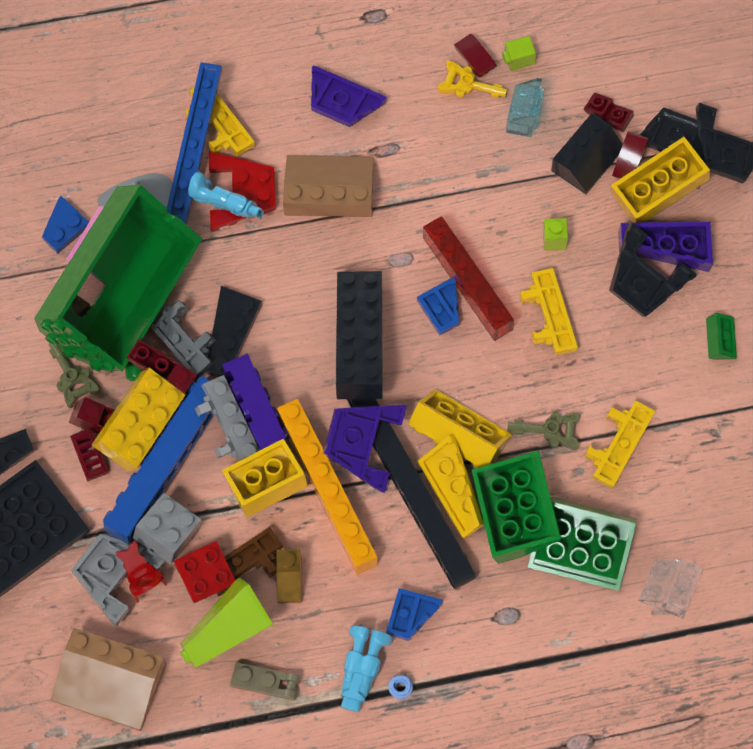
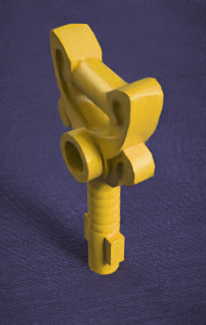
(466, 83)

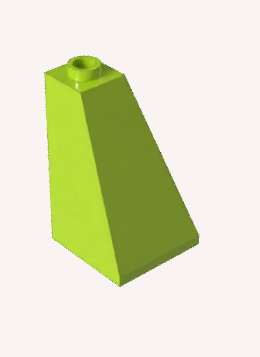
(225, 625)

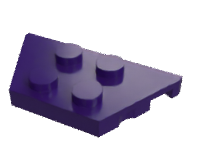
(341, 98)

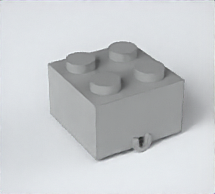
(167, 528)

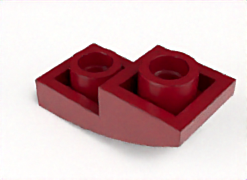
(475, 55)
(610, 113)
(630, 154)

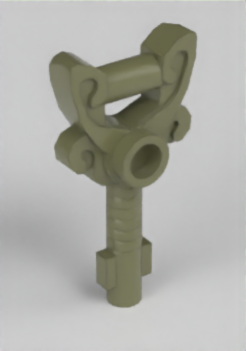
(72, 377)
(551, 429)

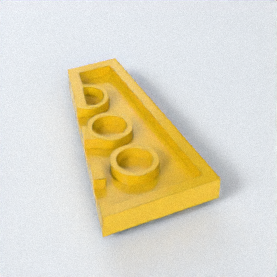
(451, 483)

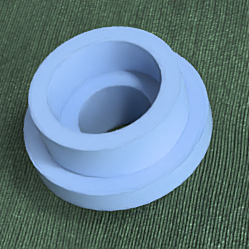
(400, 679)

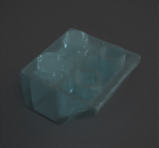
(525, 108)

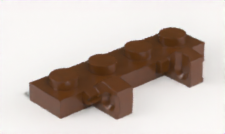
(254, 553)

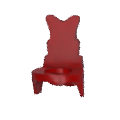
(139, 572)

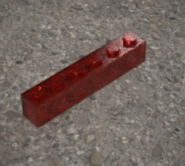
(468, 278)

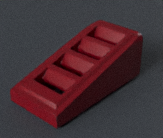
(84, 436)

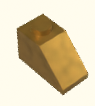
(289, 576)

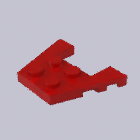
(248, 179)

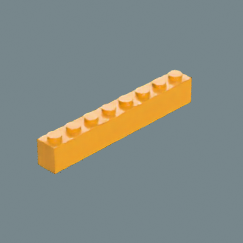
(327, 487)

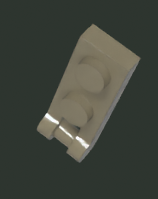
(264, 681)

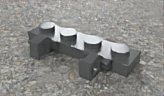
(189, 351)

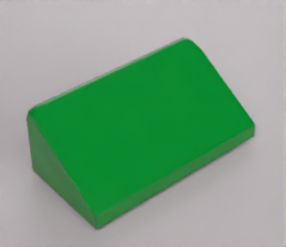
(721, 337)

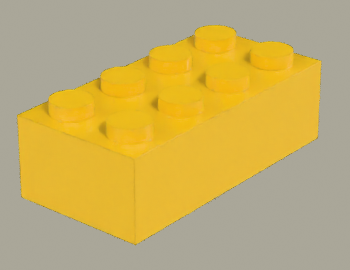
(660, 181)
(138, 420)

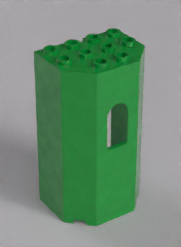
(138, 258)

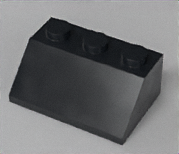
(587, 154)

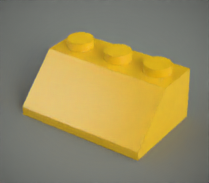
(265, 478)

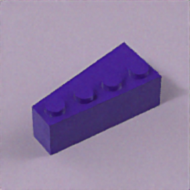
(675, 243)
(254, 402)

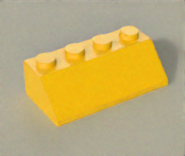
(476, 436)

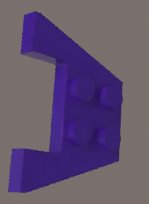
(353, 436)

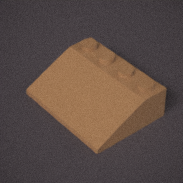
(328, 186)
(107, 679)

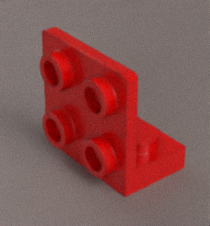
(204, 572)

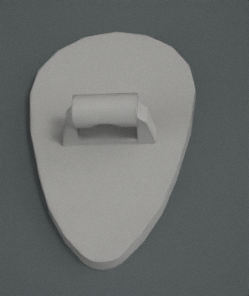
(155, 183)

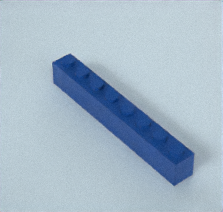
(159, 466)

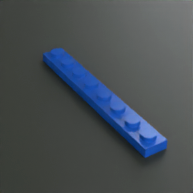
(194, 139)

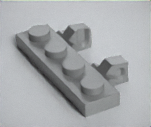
(223, 404)

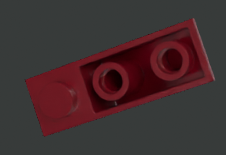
(147, 357)
(90, 415)

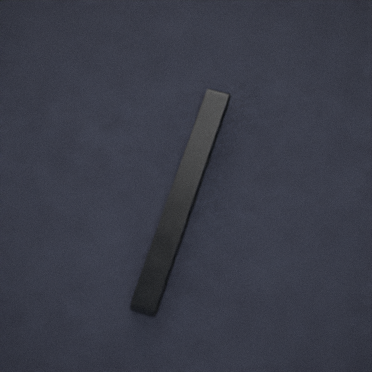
(419, 501)

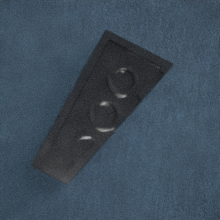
(231, 327)

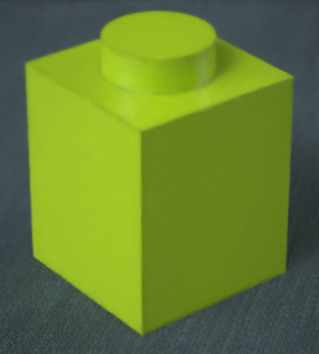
(519, 53)
(555, 234)

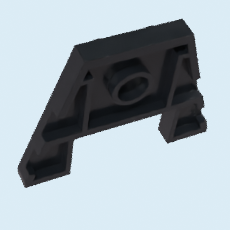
(670, 127)
(720, 151)
(638, 282)

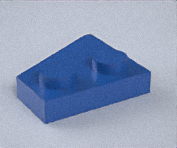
(63, 226)
(441, 306)
(411, 613)

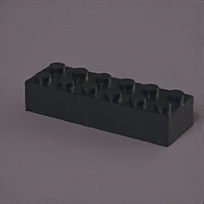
(359, 335)

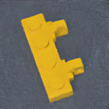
(230, 131)
(558, 328)
(630, 430)

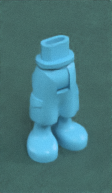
(201, 191)
(361, 669)

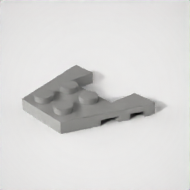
(103, 571)

